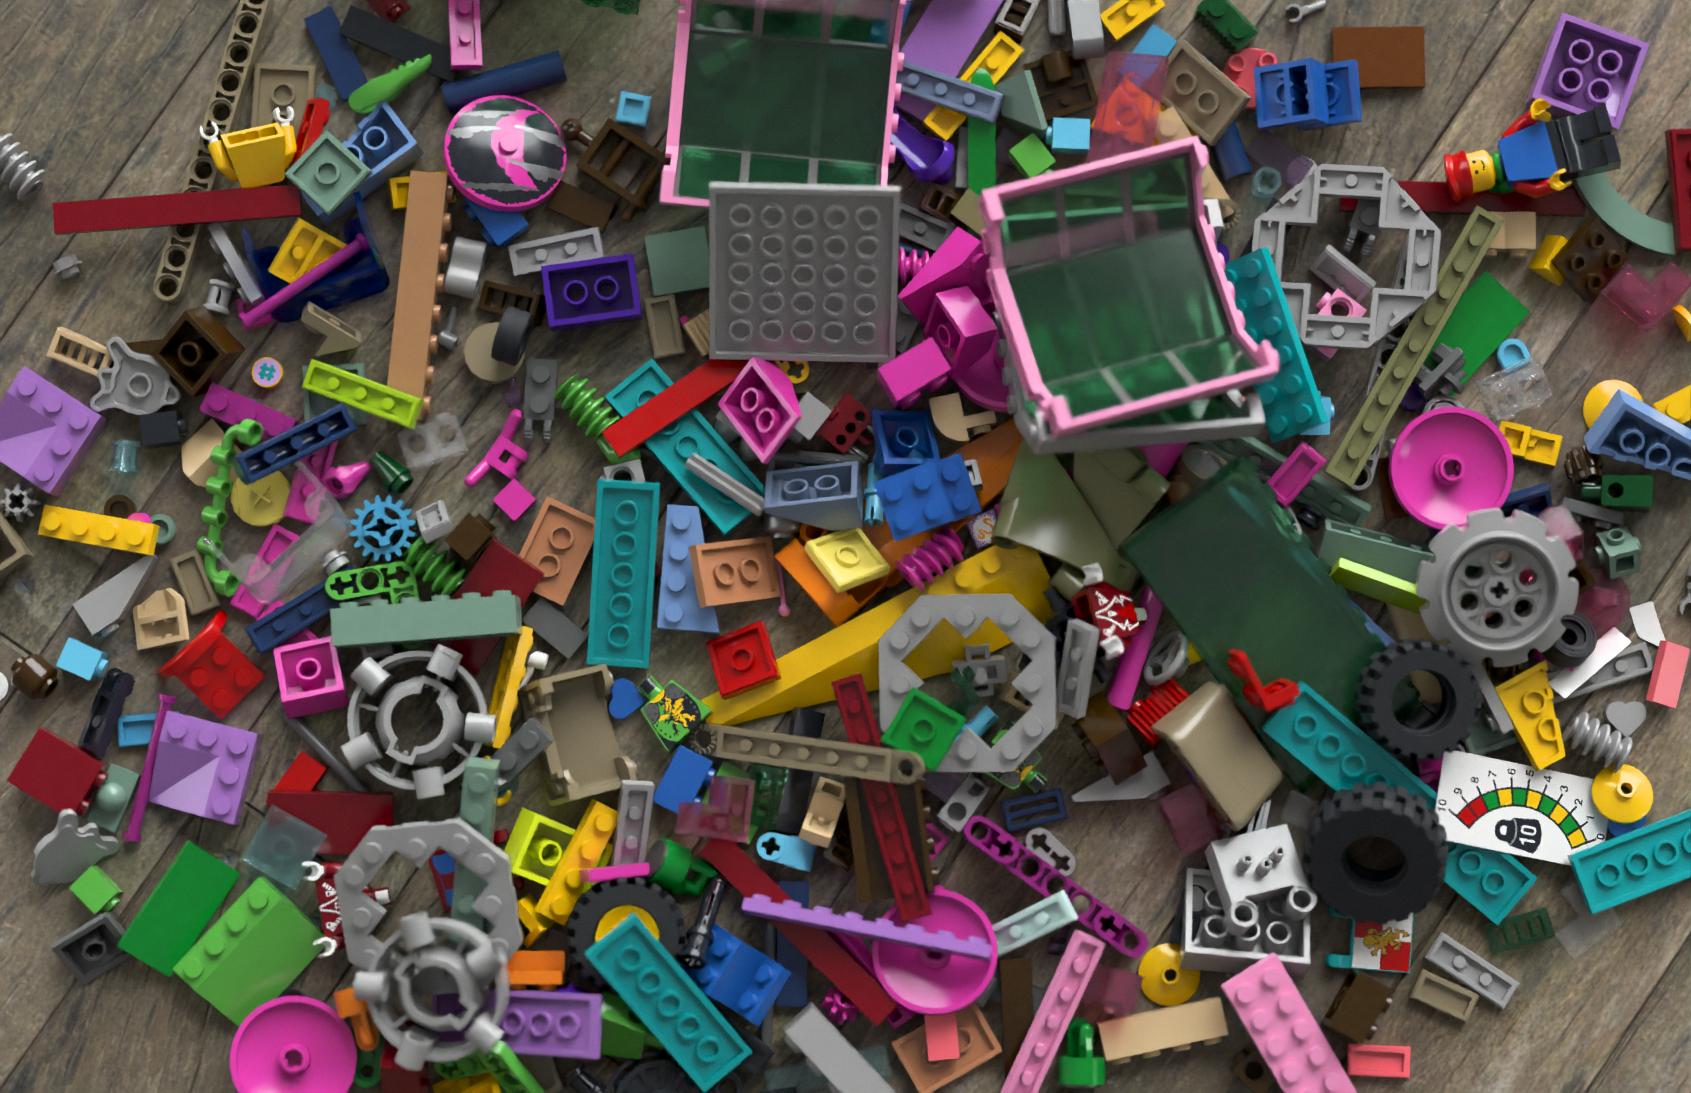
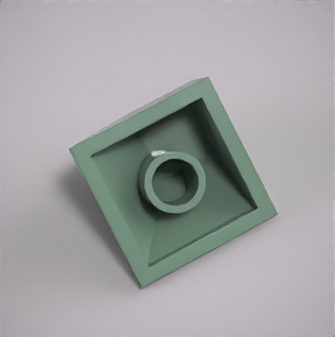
(1022, 106)

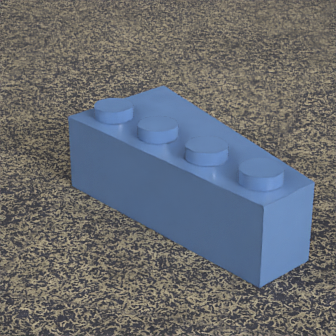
(383, 147)
(1641, 435)

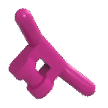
(502, 443)

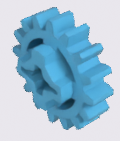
(385, 542)

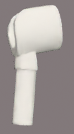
(536, 660)

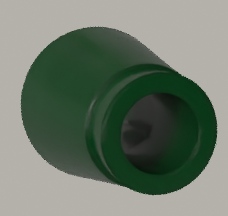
(391, 473)

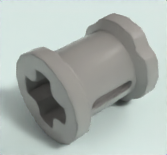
(221, 307)

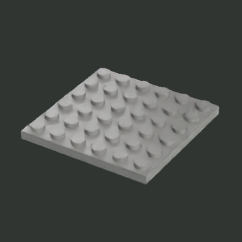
(803, 272)

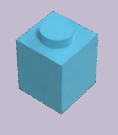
(1069, 136)
(83, 660)

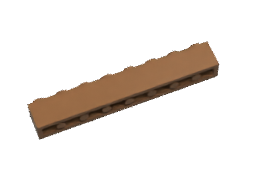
(420, 284)

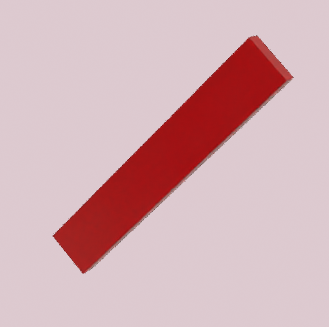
(672, 404)

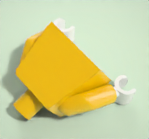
(256, 154)

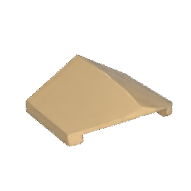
(197, 453)
(161, 620)

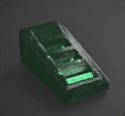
(777, 785)
(1545, 922)

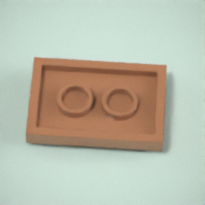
(559, 548)
(735, 571)
(975, 1046)

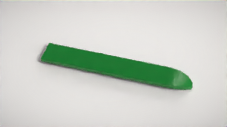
(981, 147)

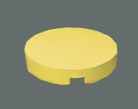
(261, 501)

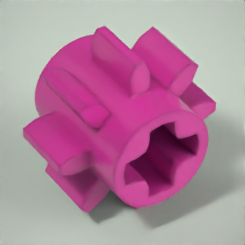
(839, 1007)

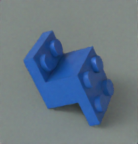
(1307, 94)
(927, 497)
(739, 976)

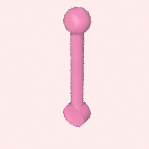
(784, 609)

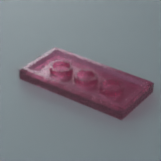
(1127, 104)

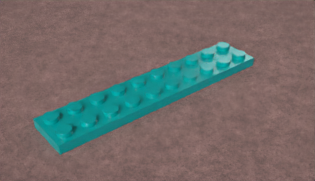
(1347, 756)

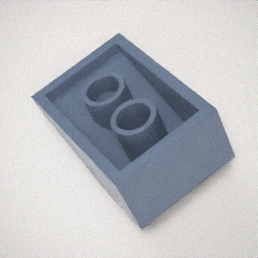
(817, 495)

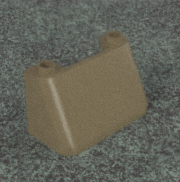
(584, 749)
(1221, 754)

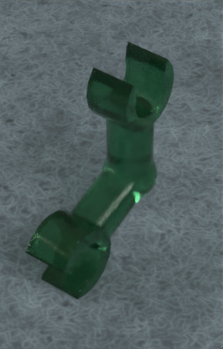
(971, 698)

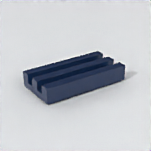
(1009, 815)

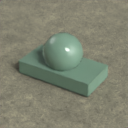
(114, 798)

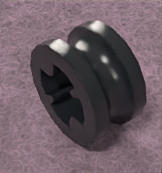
(1309, 516)

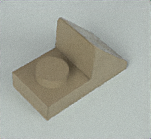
(336, 333)

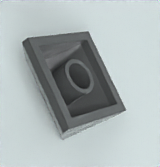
(92, 947)

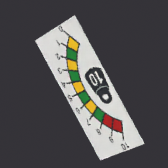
(1517, 808)

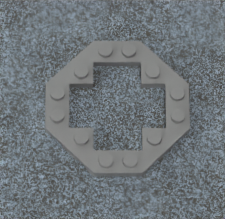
(1397, 213)
(1035, 682)
(417, 843)

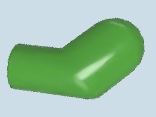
(612, 457)

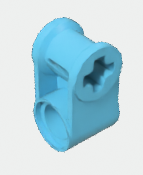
(791, 852)

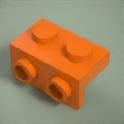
(536, 967)

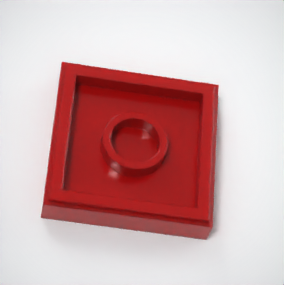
(743, 660)

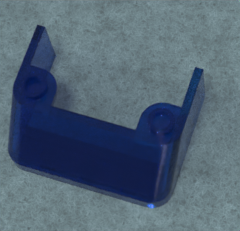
(351, 281)

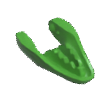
(388, 86)

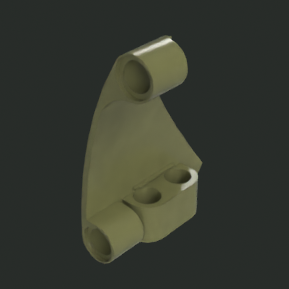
(1120, 493)
(1051, 516)

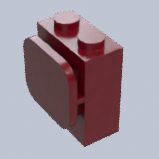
(58, 773)

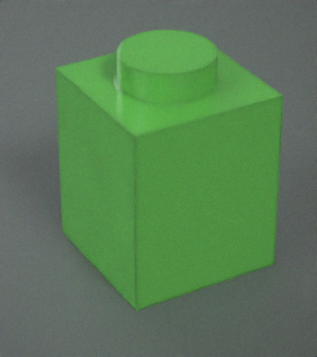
(1032, 157)
(97, 890)

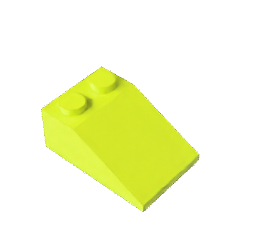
(539, 845)

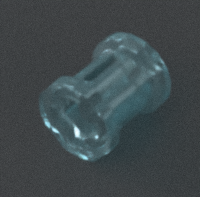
(1266, 173)
(124, 456)

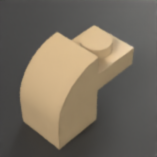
(952, 424)
(823, 812)

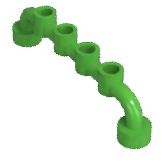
(220, 486)

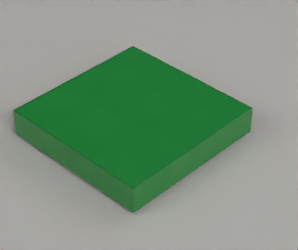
(924, 728)

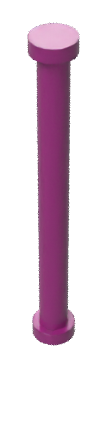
(304, 281)
(144, 787)

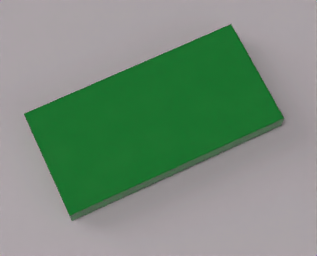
(1479, 323)
(178, 908)

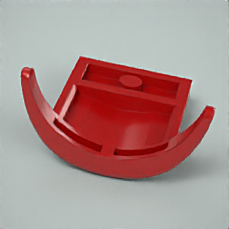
(214, 668)

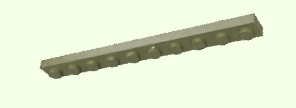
(1413, 348)

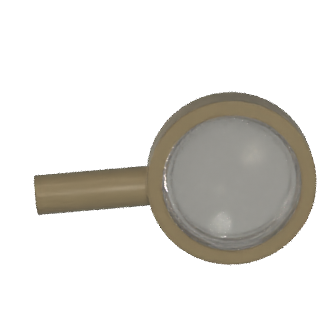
(1198, 463)

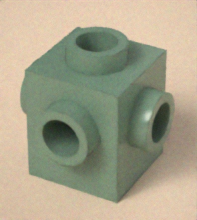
(1618, 552)

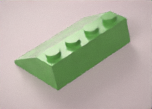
(251, 952)

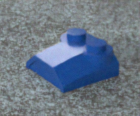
(903, 440)

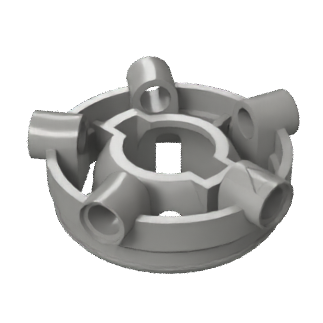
(373, 678)
(463, 962)

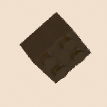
(198, 351)
(1108, 740)
(1358, 1006)

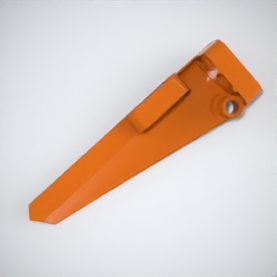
(995, 459)

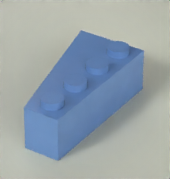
(678, 593)

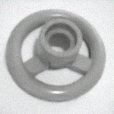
(1173, 662)

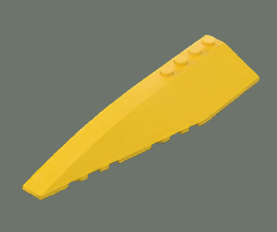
(855, 645)

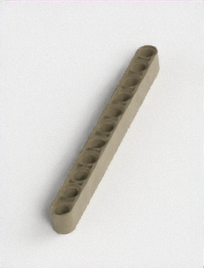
(201, 157)

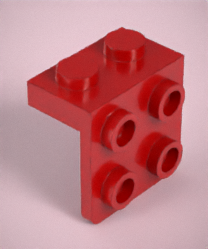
(1277, 694)

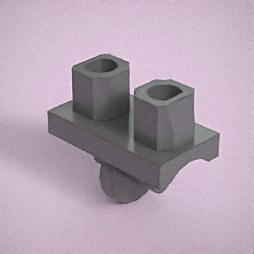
(1445, 376)

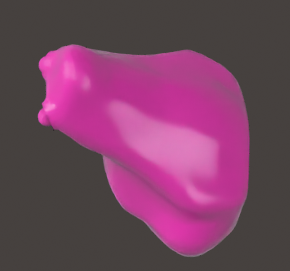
(345, 479)

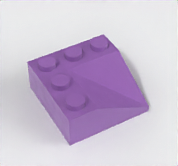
(1587, 69)
(45, 431)
(204, 767)

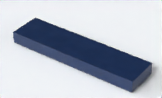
(296, 615)
(789, 956)

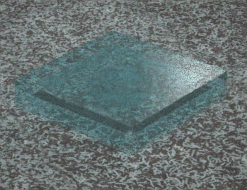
(283, 846)

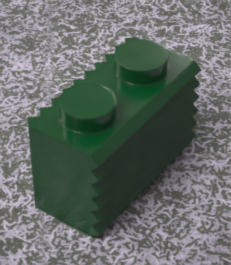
(1226, 24)

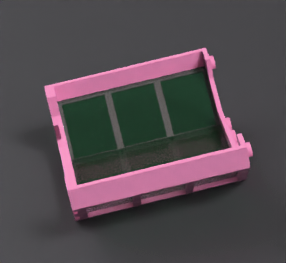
(782, 94)
(1116, 289)

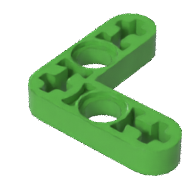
(395, 590)
(499, 1062)

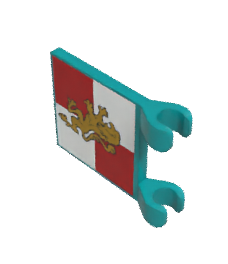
(1376, 946)

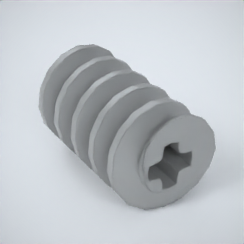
(18, 172)
(1598, 740)

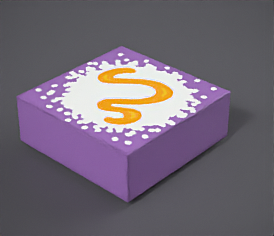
(982, 528)

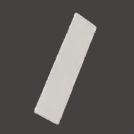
(1606, 649)

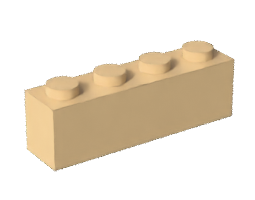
(1161, 1029)

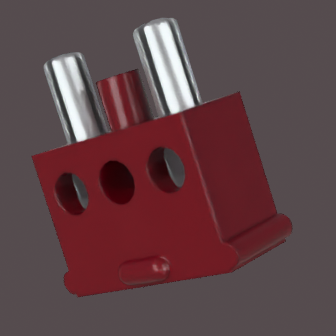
(835, 425)

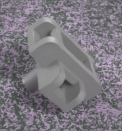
(983, 668)

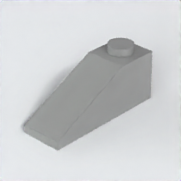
(113, 600)
(1147, 782)

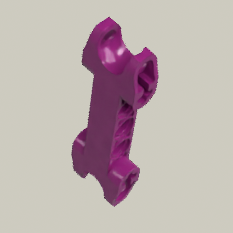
(1096, 909)

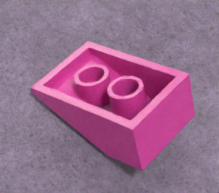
(954, 265)
(762, 407)

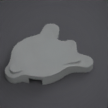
(134, 382)
(69, 851)

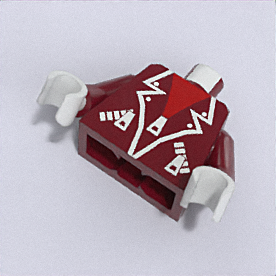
(1109, 611)
(329, 904)

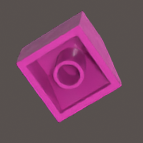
(960, 328)
(310, 677)

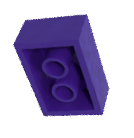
(592, 292)

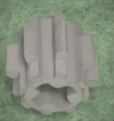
(11, 504)

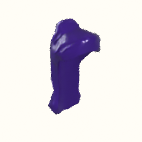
(925, 156)

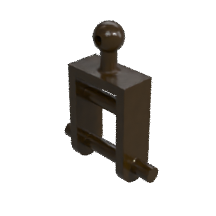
(627, 139)

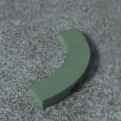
(1622, 218)

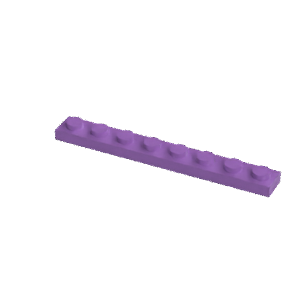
(879, 930)

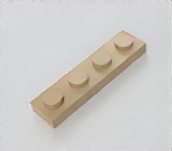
(1172, 129)

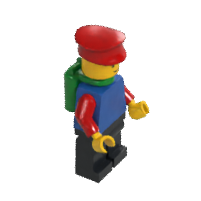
(1537, 155)

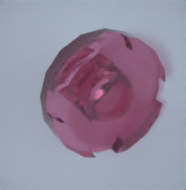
(1606, 602)

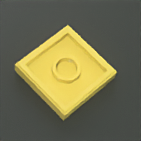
(847, 558)

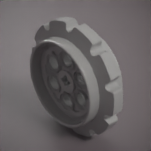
(1478, 541)

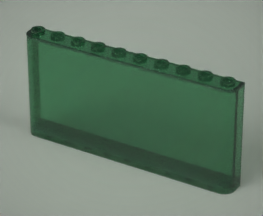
(1248, 582)

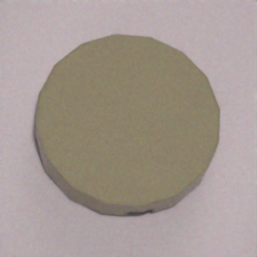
(479, 359)

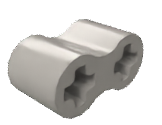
(466, 267)

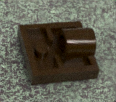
(1062, 84)
(1590, 259)

